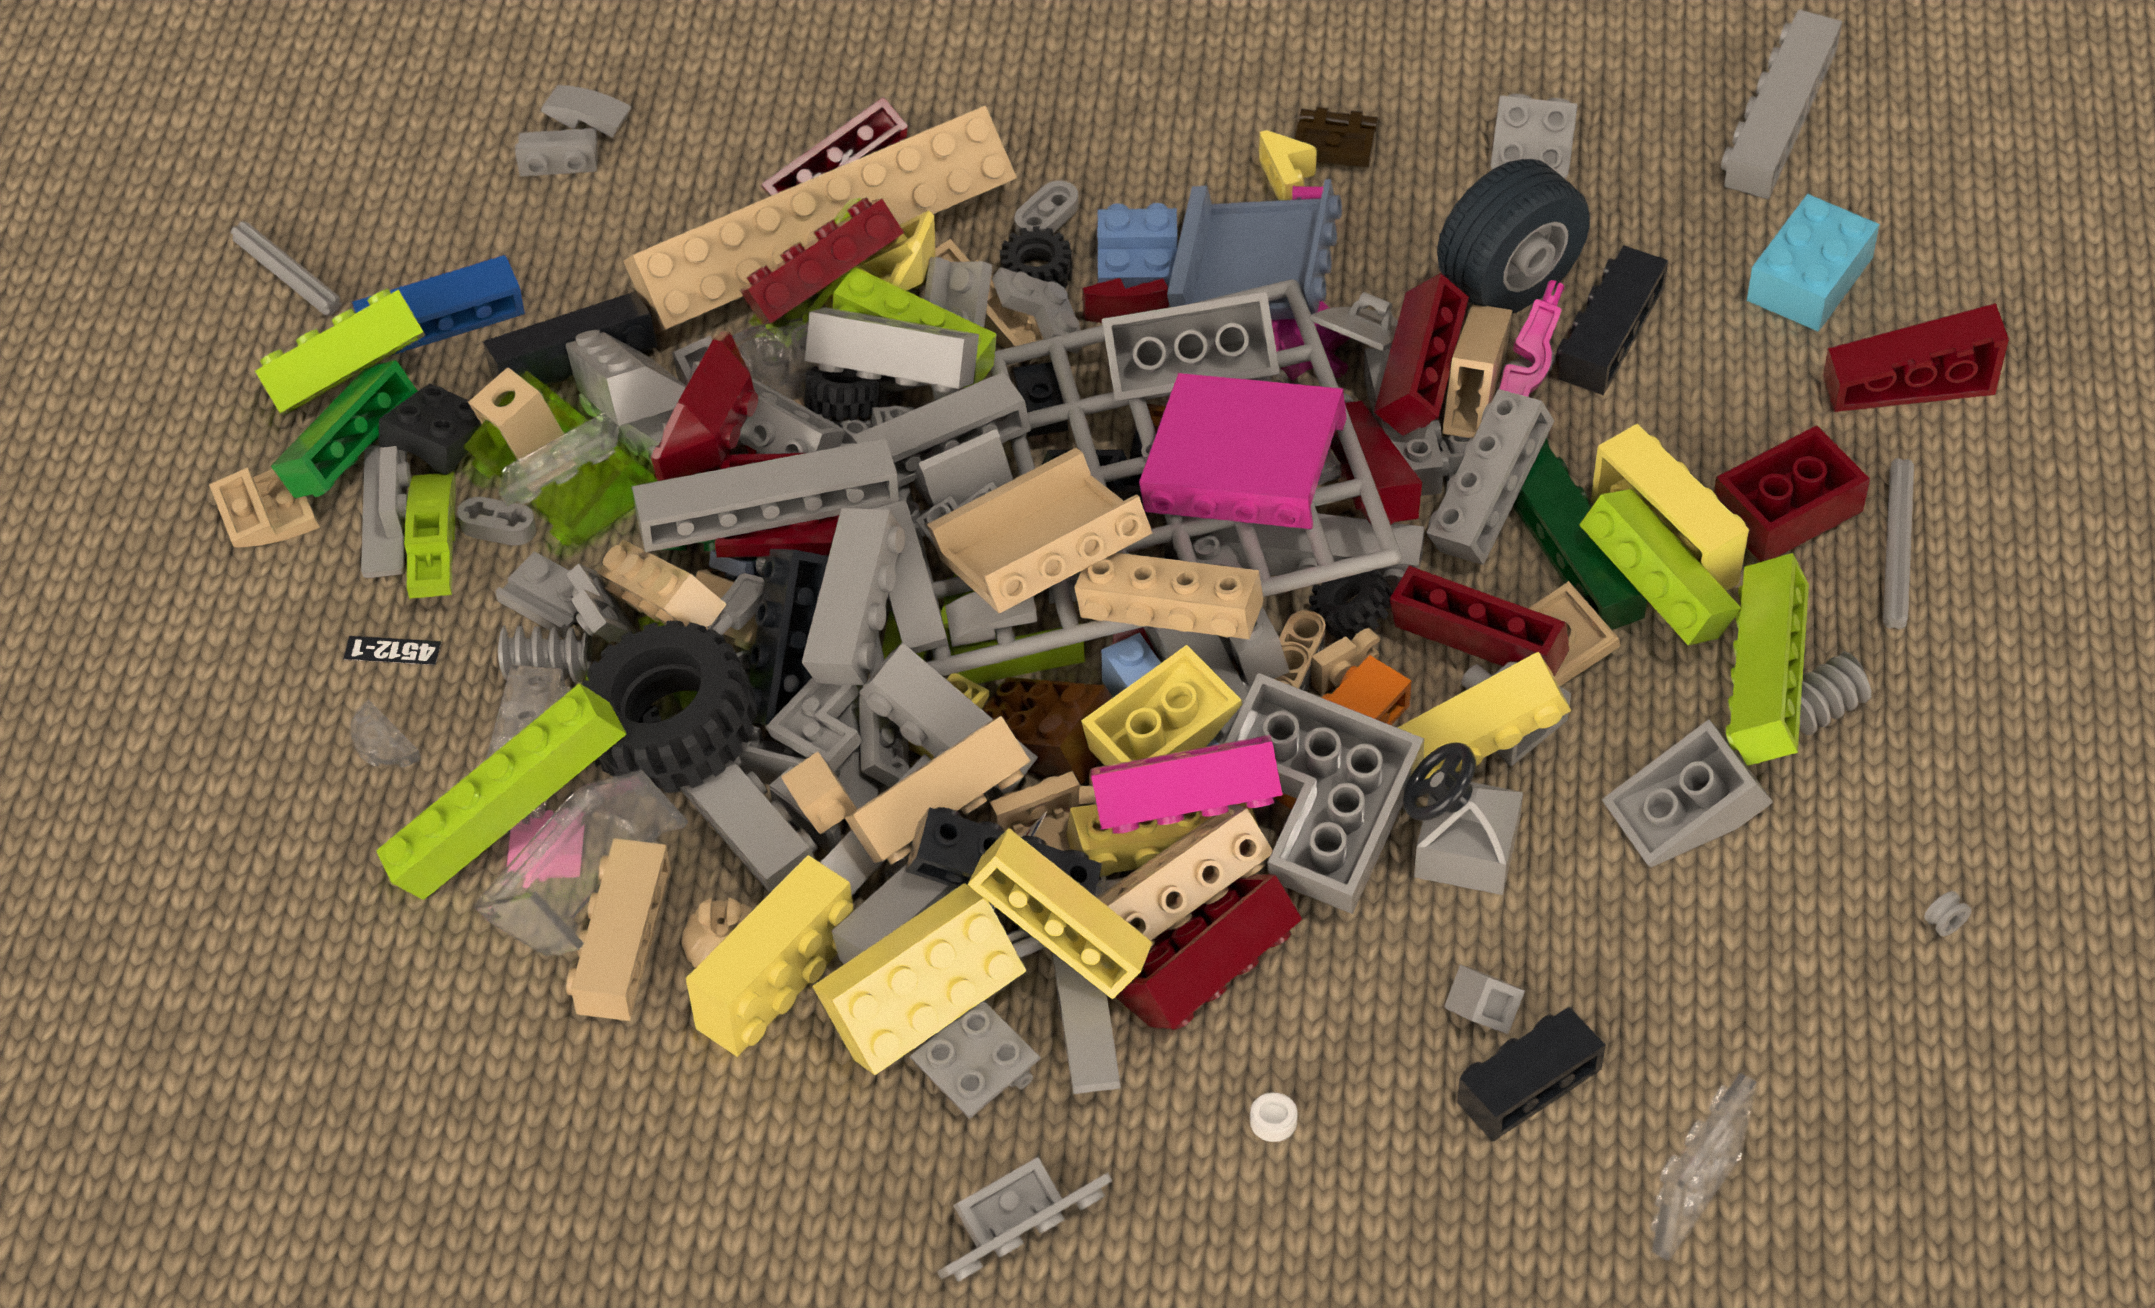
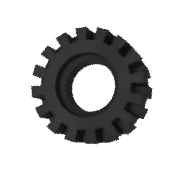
(1038, 246)
(840, 394)
(1358, 614)

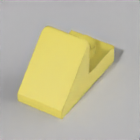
(1285, 162)

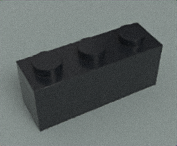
(1530, 1073)

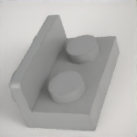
(557, 152)
(959, 287)
(883, 748)

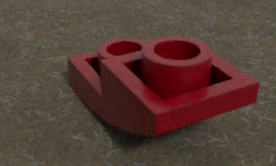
(1113, 300)

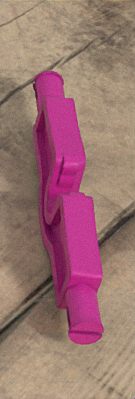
(1534, 344)

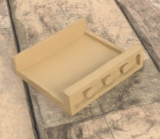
(1036, 531)

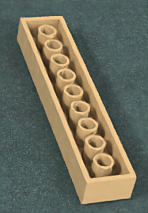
(912, 176)

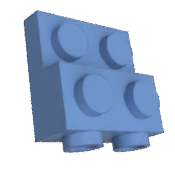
(1136, 243)

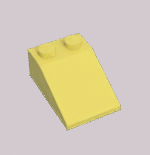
(1162, 713)

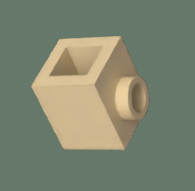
(819, 793)

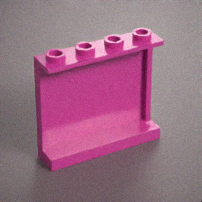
(1241, 450)

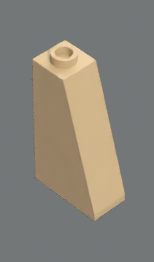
(1476, 369)

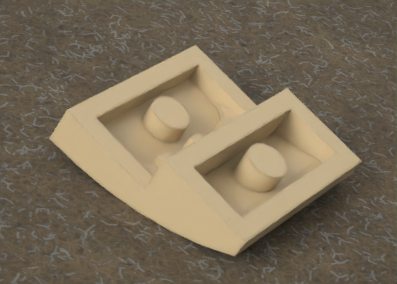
(261, 509)

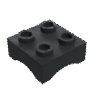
(431, 426)

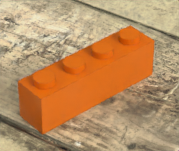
(1372, 691)

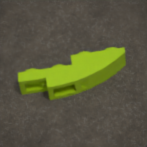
(430, 534)

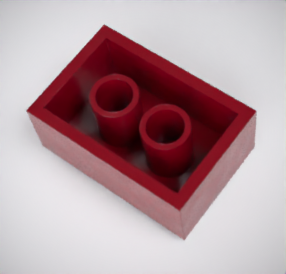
(1793, 492)

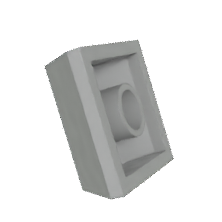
(963, 470)

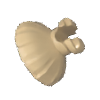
(710, 926)

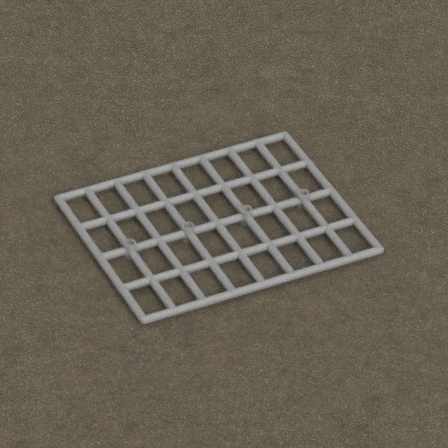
(1176, 528)

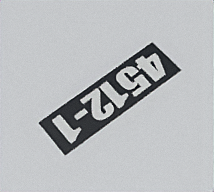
(392, 650)

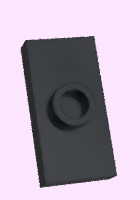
(1040, 390)

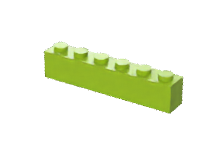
(1768, 660)
(501, 792)

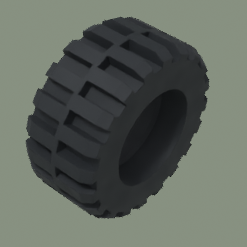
(701, 735)

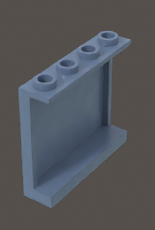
(1255, 245)

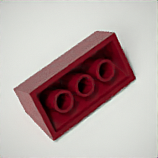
(1209, 951)

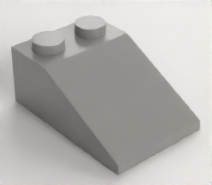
(1687, 797)

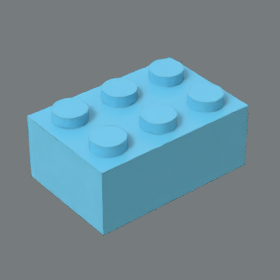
(1812, 262)

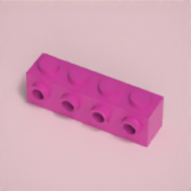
(1186, 783)

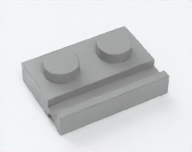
(541, 593)

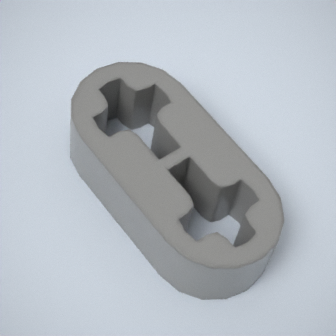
(497, 522)

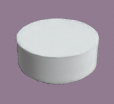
(1273, 1117)

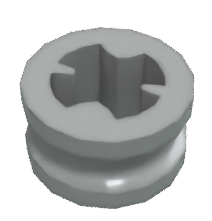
(1947, 913)

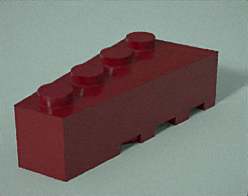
(1920, 363)

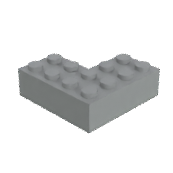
(1346, 785)

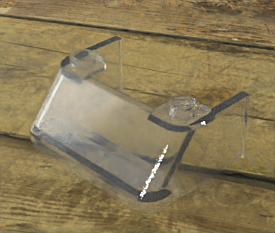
(561, 863)

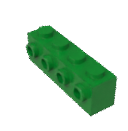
(342, 430)

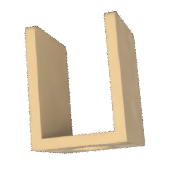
(525, 421)

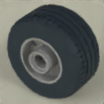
(1513, 235)

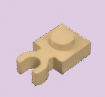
(1335, 660)

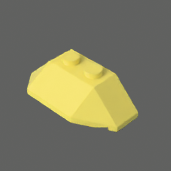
(906, 258)

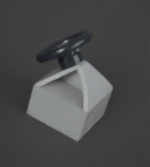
(1466, 824)

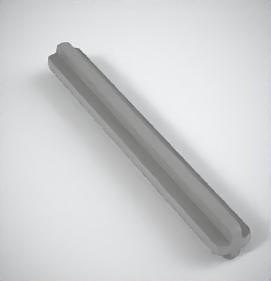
(1898, 544)

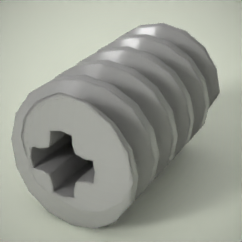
(568, 654)
(1831, 690)

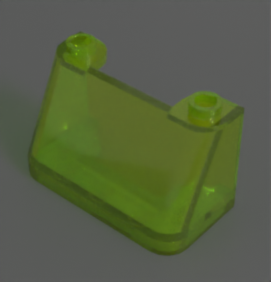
(587, 500)

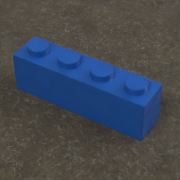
(461, 300)

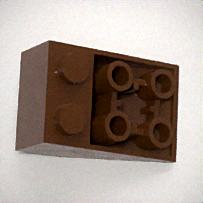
(1048, 722)

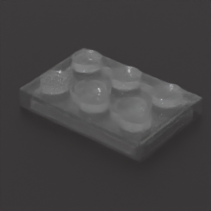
(558, 460)

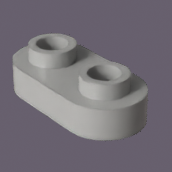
(1048, 207)

